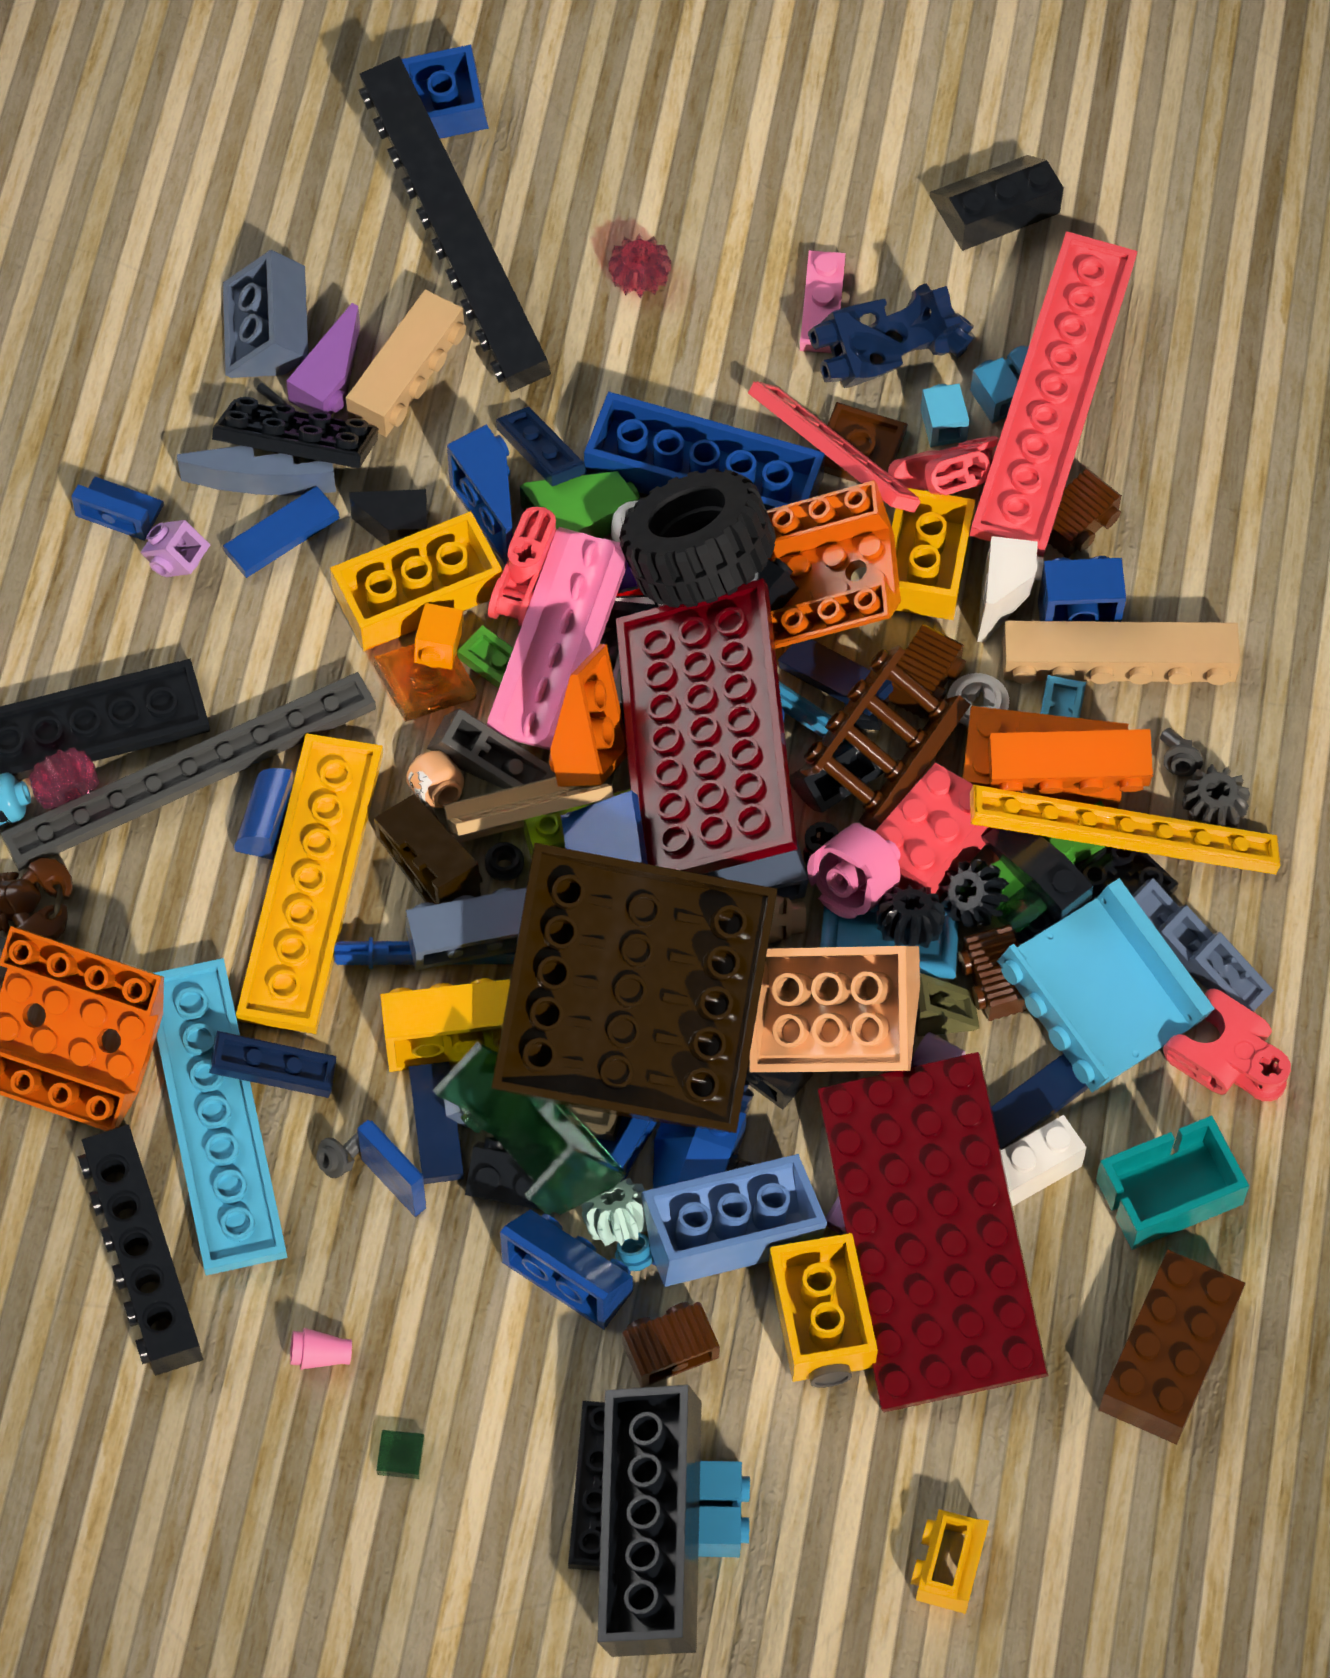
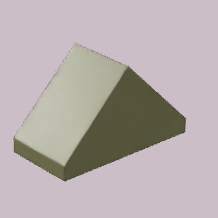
(944, 1008)

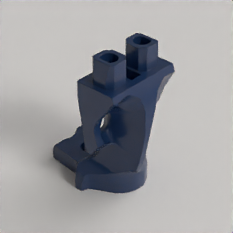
(855, 342)

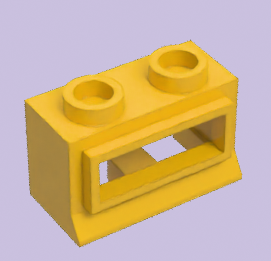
(940, 1594)

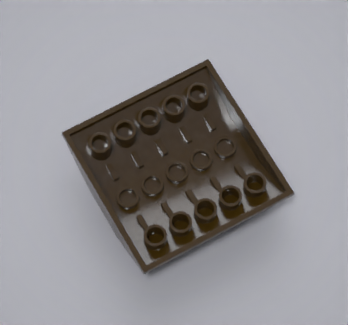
(634, 989)

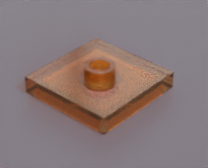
(420, 688)

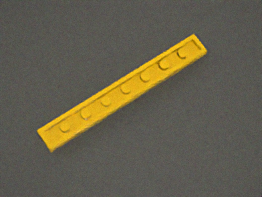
(1124, 829)

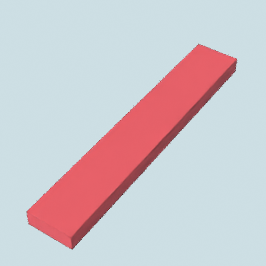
(833, 445)

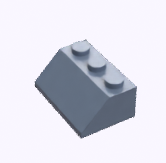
(265, 317)

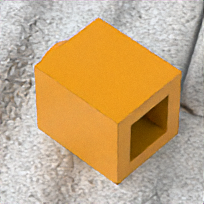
(438, 636)

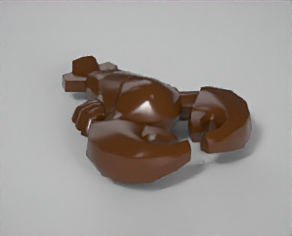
(21, 898)

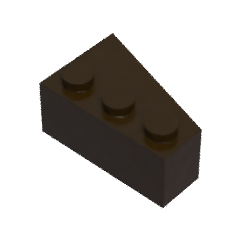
(427, 852)

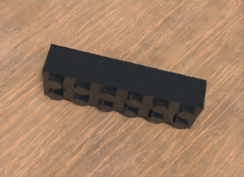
(650, 1521)

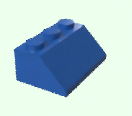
(566, 1267)

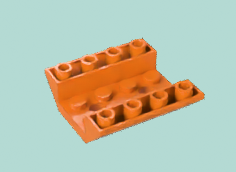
(823, 546)
(64, 1059)

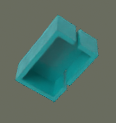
(1173, 1191)

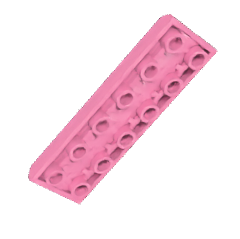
(557, 634)

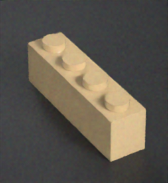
(406, 362)

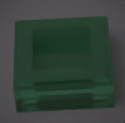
(1021, 909)
(400, 1454)

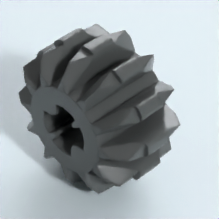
(1228, 790)

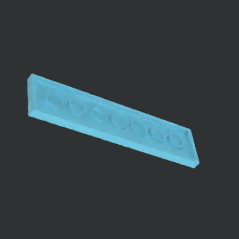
(216, 1125)

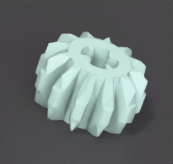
(616, 1213)

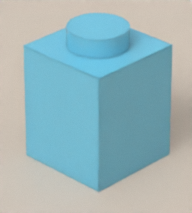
(944, 414)

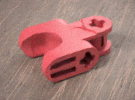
(947, 469)
(524, 564)
(1235, 1057)

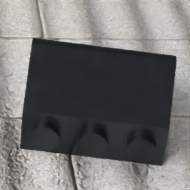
(999, 200)

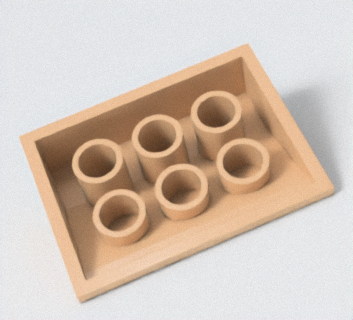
(837, 1009)

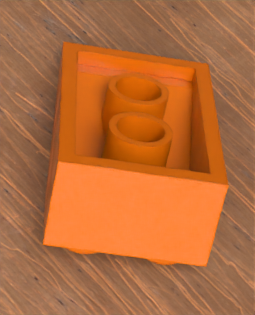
(590, 725)

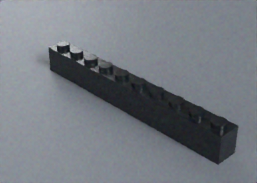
(455, 224)

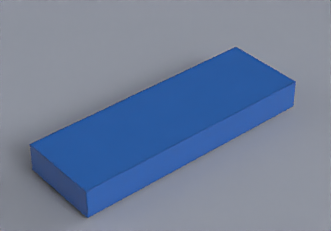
(281, 531)

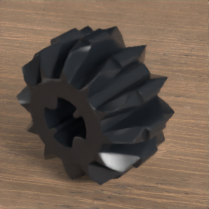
(988, 887)
(910, 917)

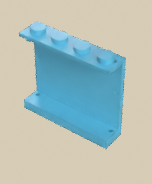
(1105, 986)

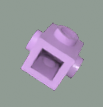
(174, 548)

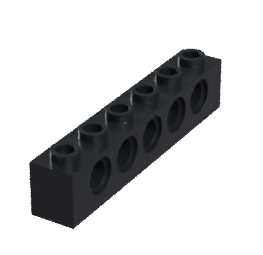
(178, 1343)

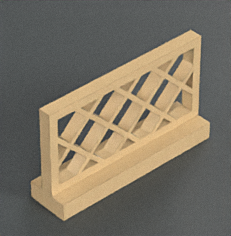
(511, 806)

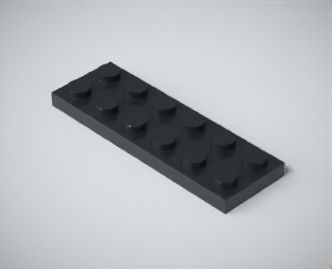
(103, 718)

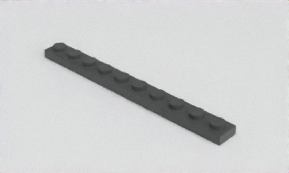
(188, 771)

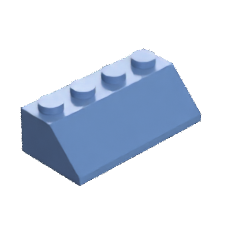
(730, 1219)

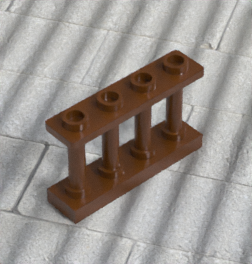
(921, 743)

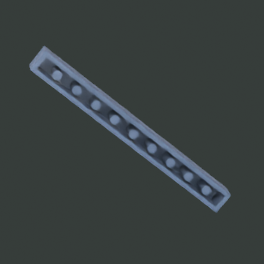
(491, 923)

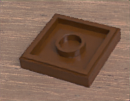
(869, 433)

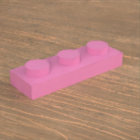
(822, 292)

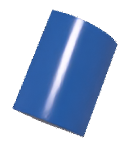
(265, 813)

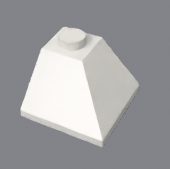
(1006, 581)

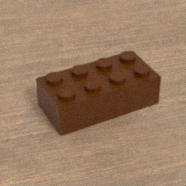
(1171, 1346)

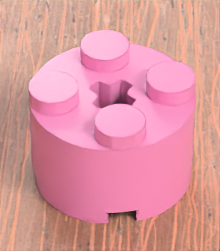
(854, 870)

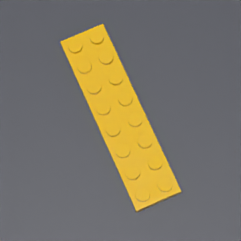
(310, 884)

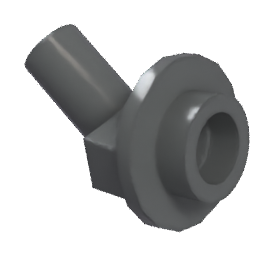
(1181, 757)
(336, 1158)

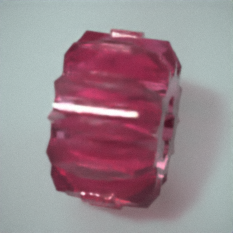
(639, 265)
(63, 778)

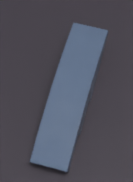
(239, 471)
(1203, 954)

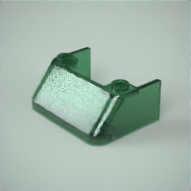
(539, 1135)

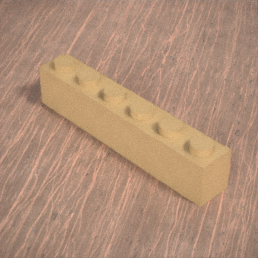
(1121, 651)

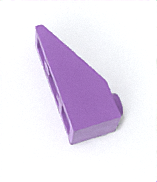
(325, 373)

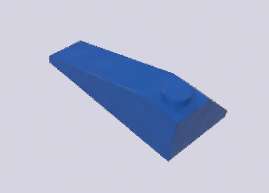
(692, 1152)

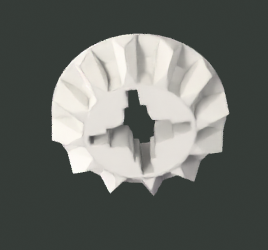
(972, 684)

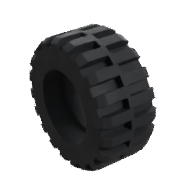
(697, 538)

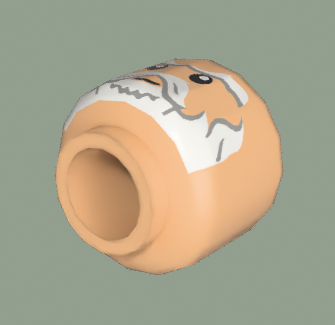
(435, 779)

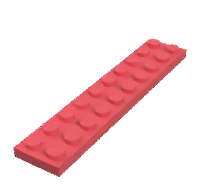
(1054, 391)

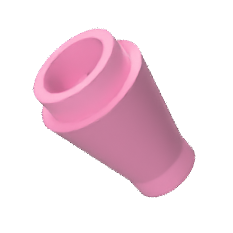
(318, 1349)

